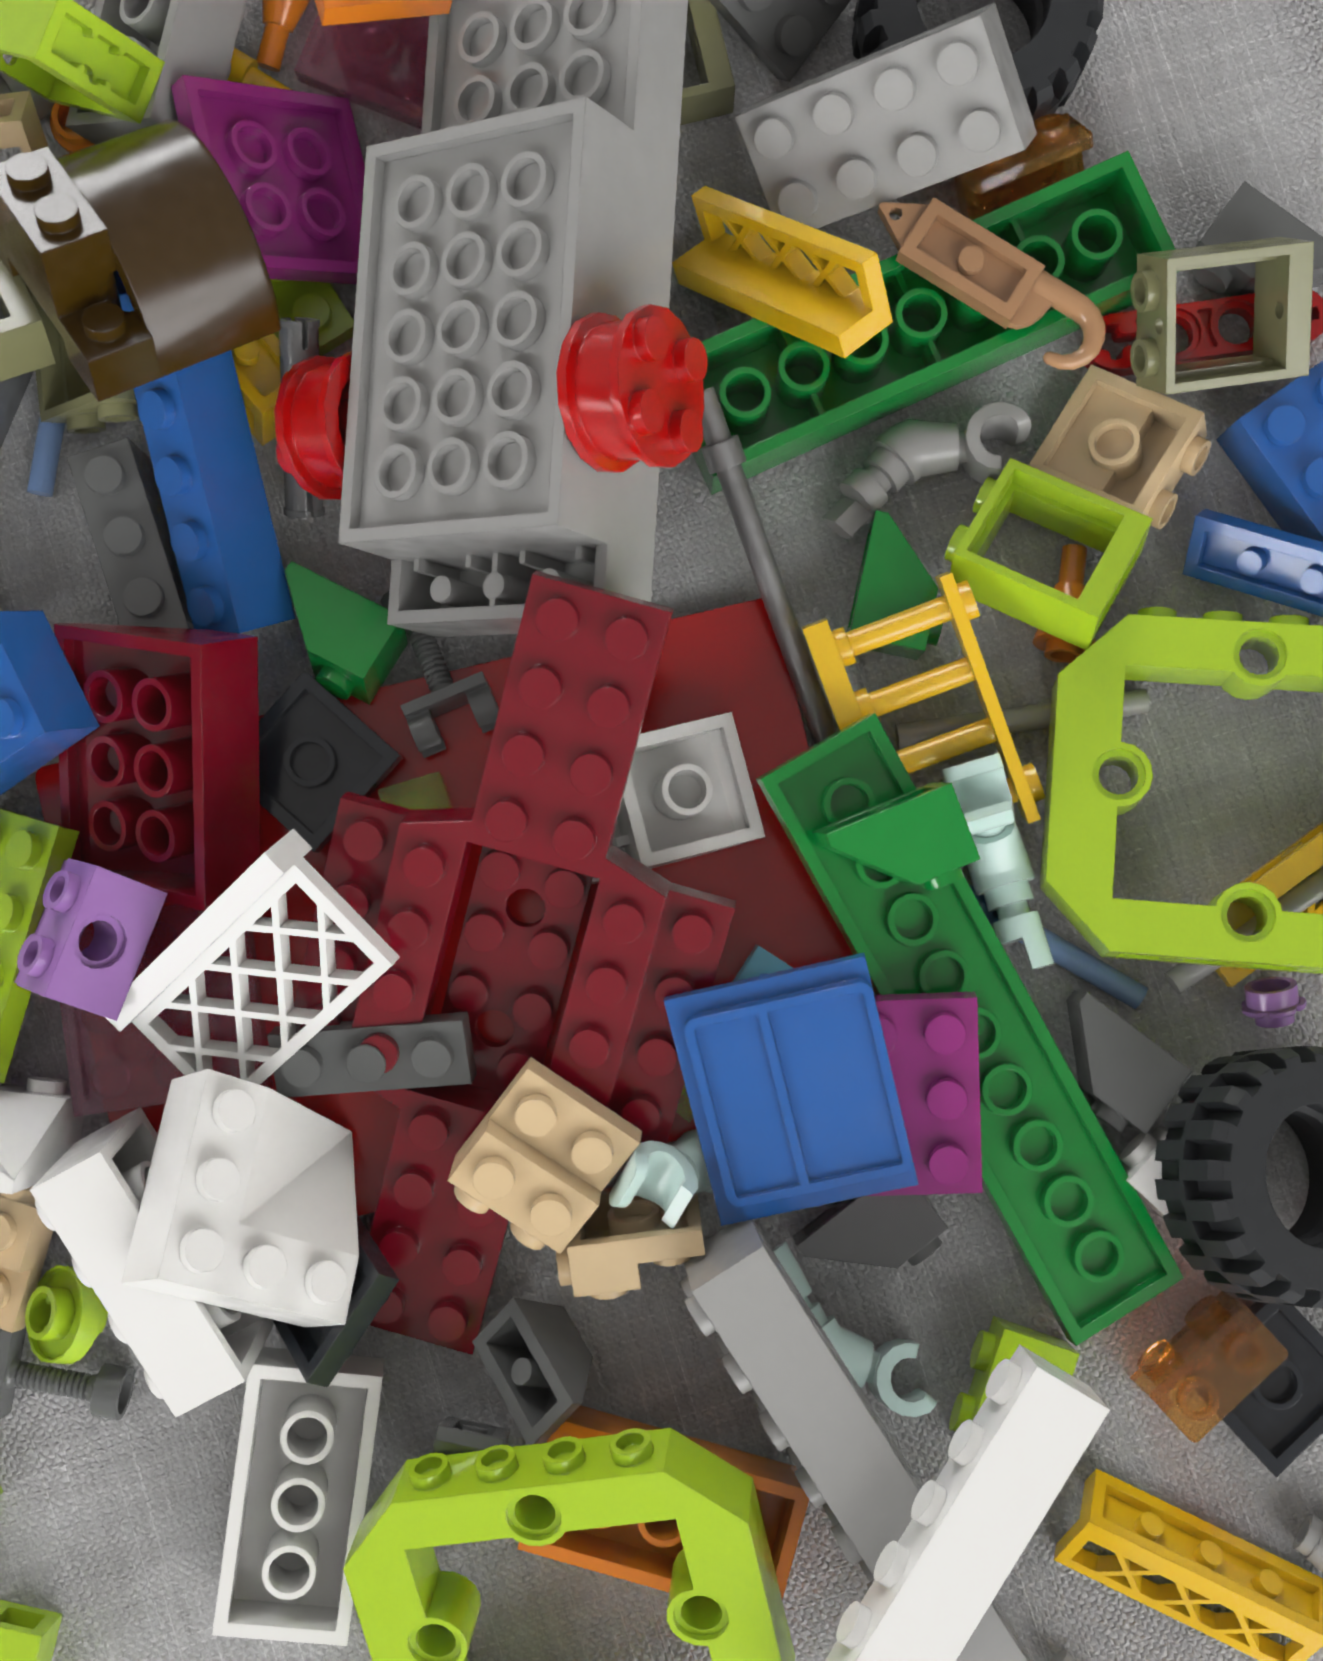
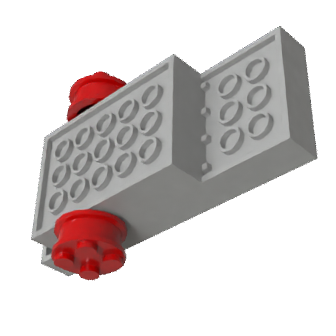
(512, 319)

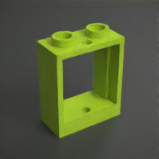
(76, 58)
(1063, 509)

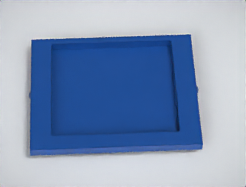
(791, 1089)

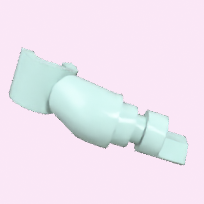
(1004, 862)
(664, 1175)
(859, 1352)

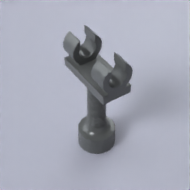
(444, 694)
(106, 1391)

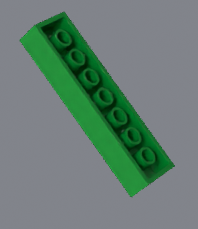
(796, 396)

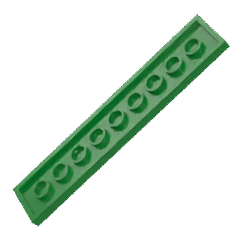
(1040, 1140)

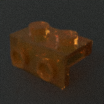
(1047, 159)
(1208, 1364)

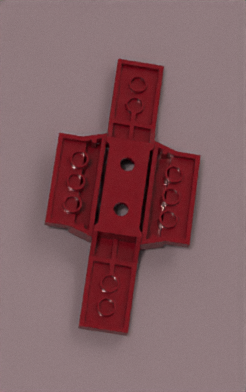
(546, 827)

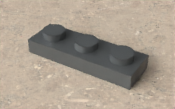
(334, 1061)

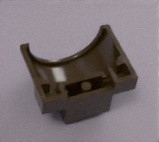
(169, 228)

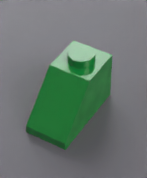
(891, 582)
(344, 635)
(908, 837)

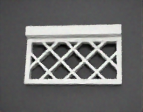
(223, 928)

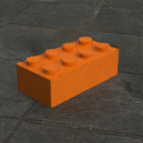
(647, 1550)

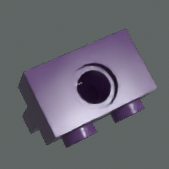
(122, 923)

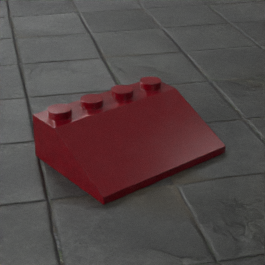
(175, 762)

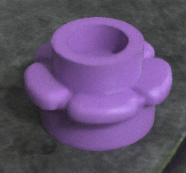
(1272, 1001)

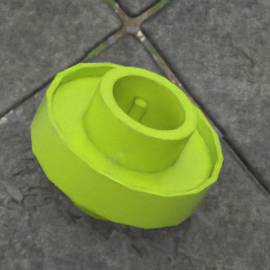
(63, 1317)

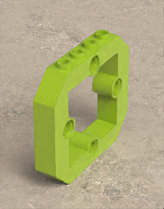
(1083, 814)
(720, 1582)

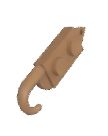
(989, 274)

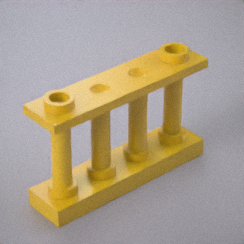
(837, 650)

